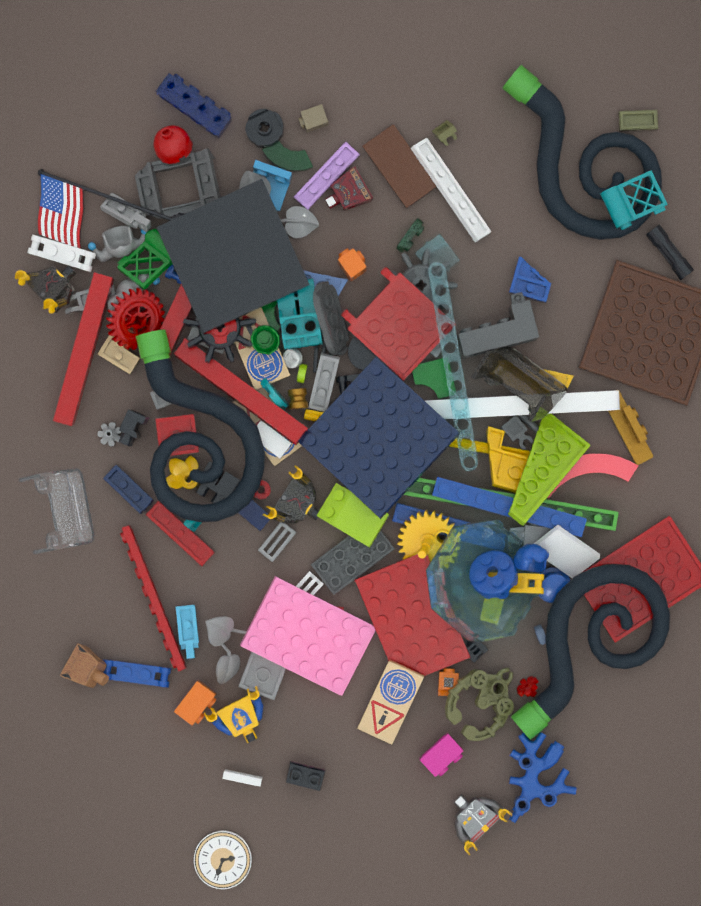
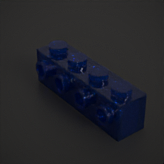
(194, 105)

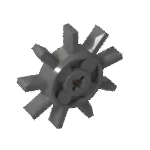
(420, 272)

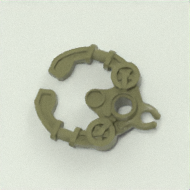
(487, 696)

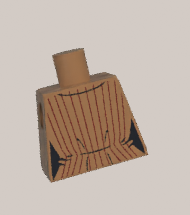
(85, 667)

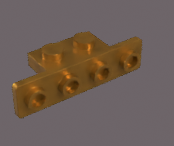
(631, 431)

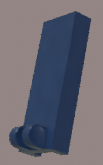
(128, 489)

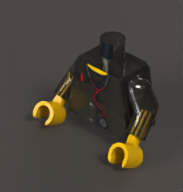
(49, 286)
(295, 501)

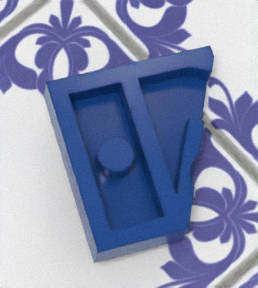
(529, 282)

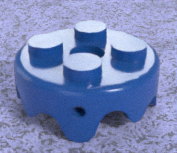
(501, 583)

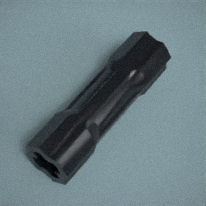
(677, 262)

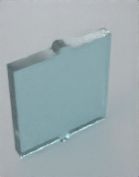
(439, 252)

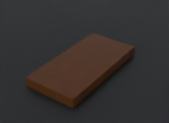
(399, 166)

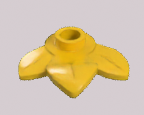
(180, 471)

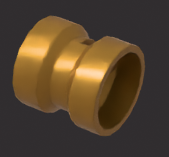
(297, 398)

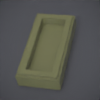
(638, 120)

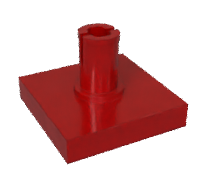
(177, 424)

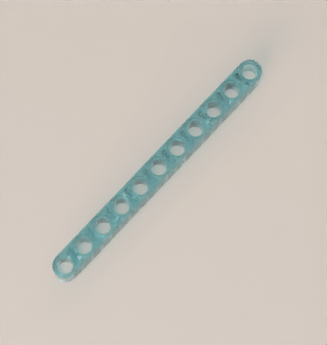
(452, 376)

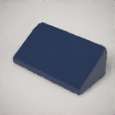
(254, 514)

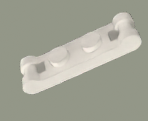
(61, 253)

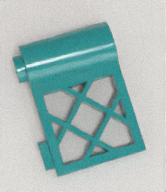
(620, 207)

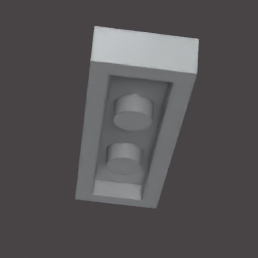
(324, 382)

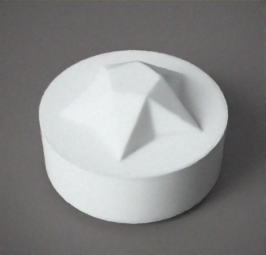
(292, 358)

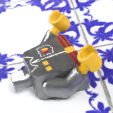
(476, 818)

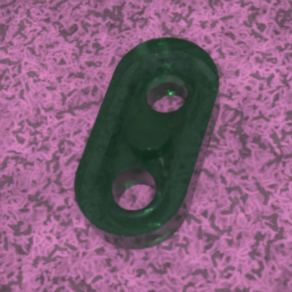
(406, 242)

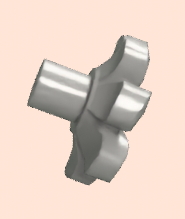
(113, 436)

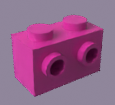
(441, 755)

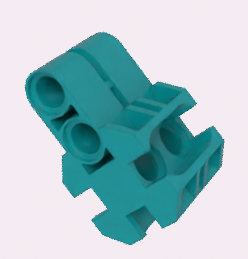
(288, 315)

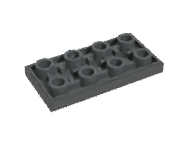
(350, 560)

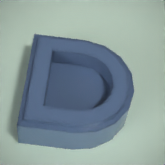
(540, 634)

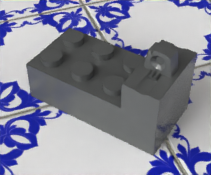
(503, 334)

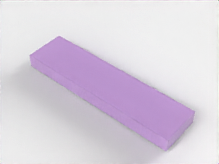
(326, 175)

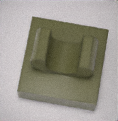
(444, 131)

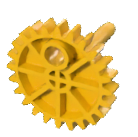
(422, 534)

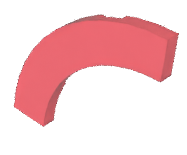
(601, 464)

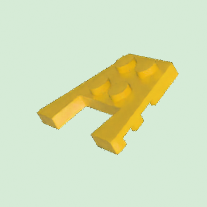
(504, 465)

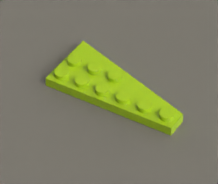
(549, 461)

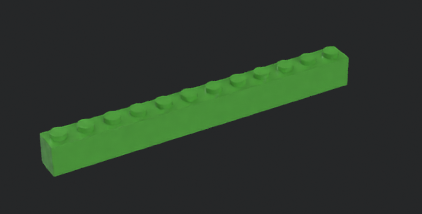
(595, 517)

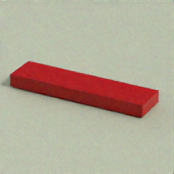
(180, 533)

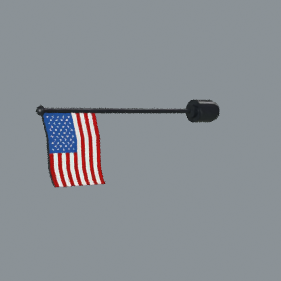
(63, 209)

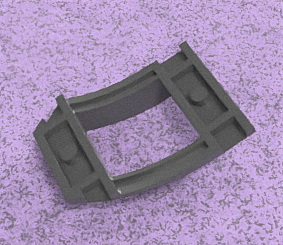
(205, 179)

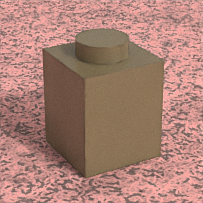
(313, 118)

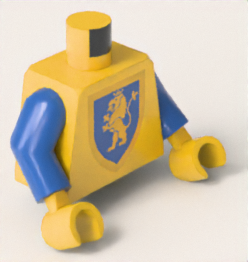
(239, 716)

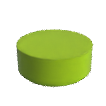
(302, 373)

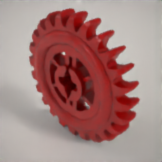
(128, 315)

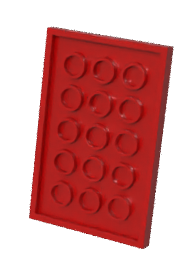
(665, 558)
(404, 619)

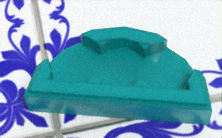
(274, 394)

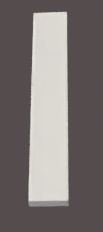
(451, 190)

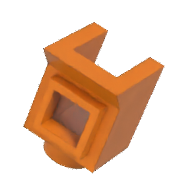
(447, 680)

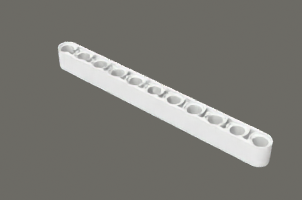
(515, 406)

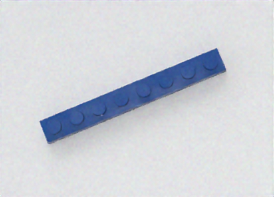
(501, 504)

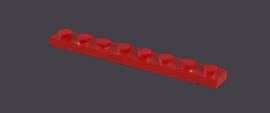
(156, 606)

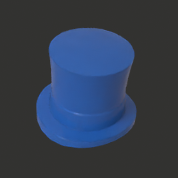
(553, 582)

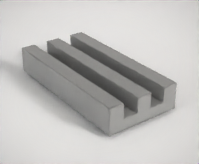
(287, 528)

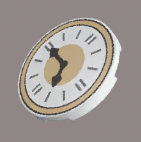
(222, 859)

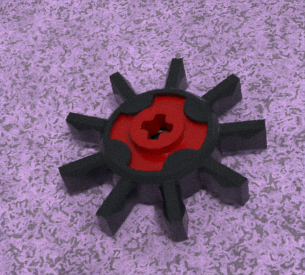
(220, 340)

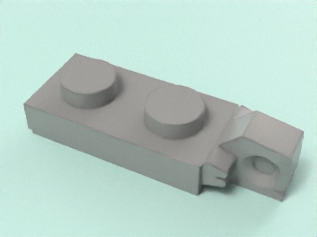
(126, 214)

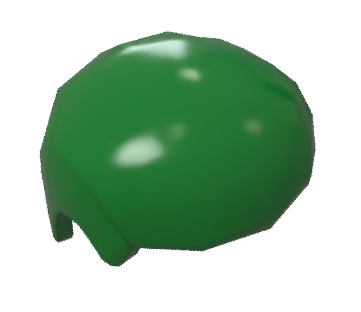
(265, 339)

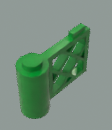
(155, 247)

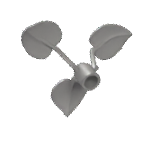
(299, 219)
(220, 631)

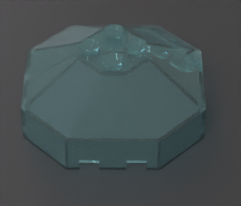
(453, 593)

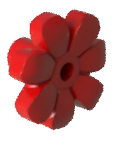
(527, 687)

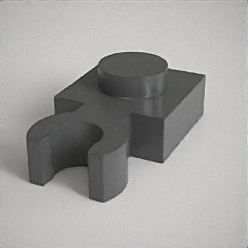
(515, 430)

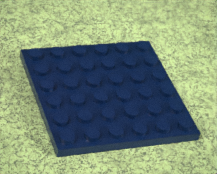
(378, 437)

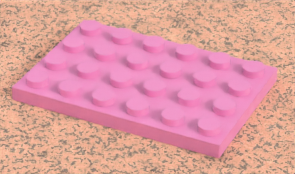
(308, 636)

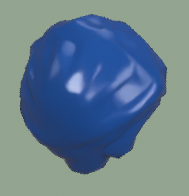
(531, 558)

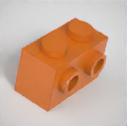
(352, 263)
(195, 703)

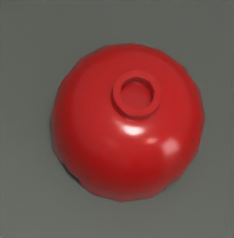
(172, 144)

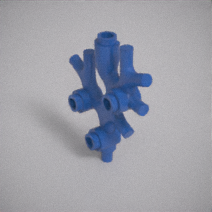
(529, 782)

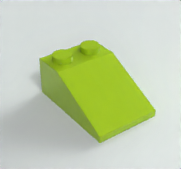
(351, 515)

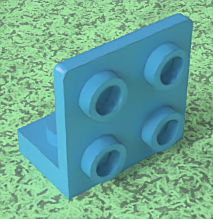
(278, 179)

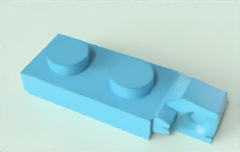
(187, 629)

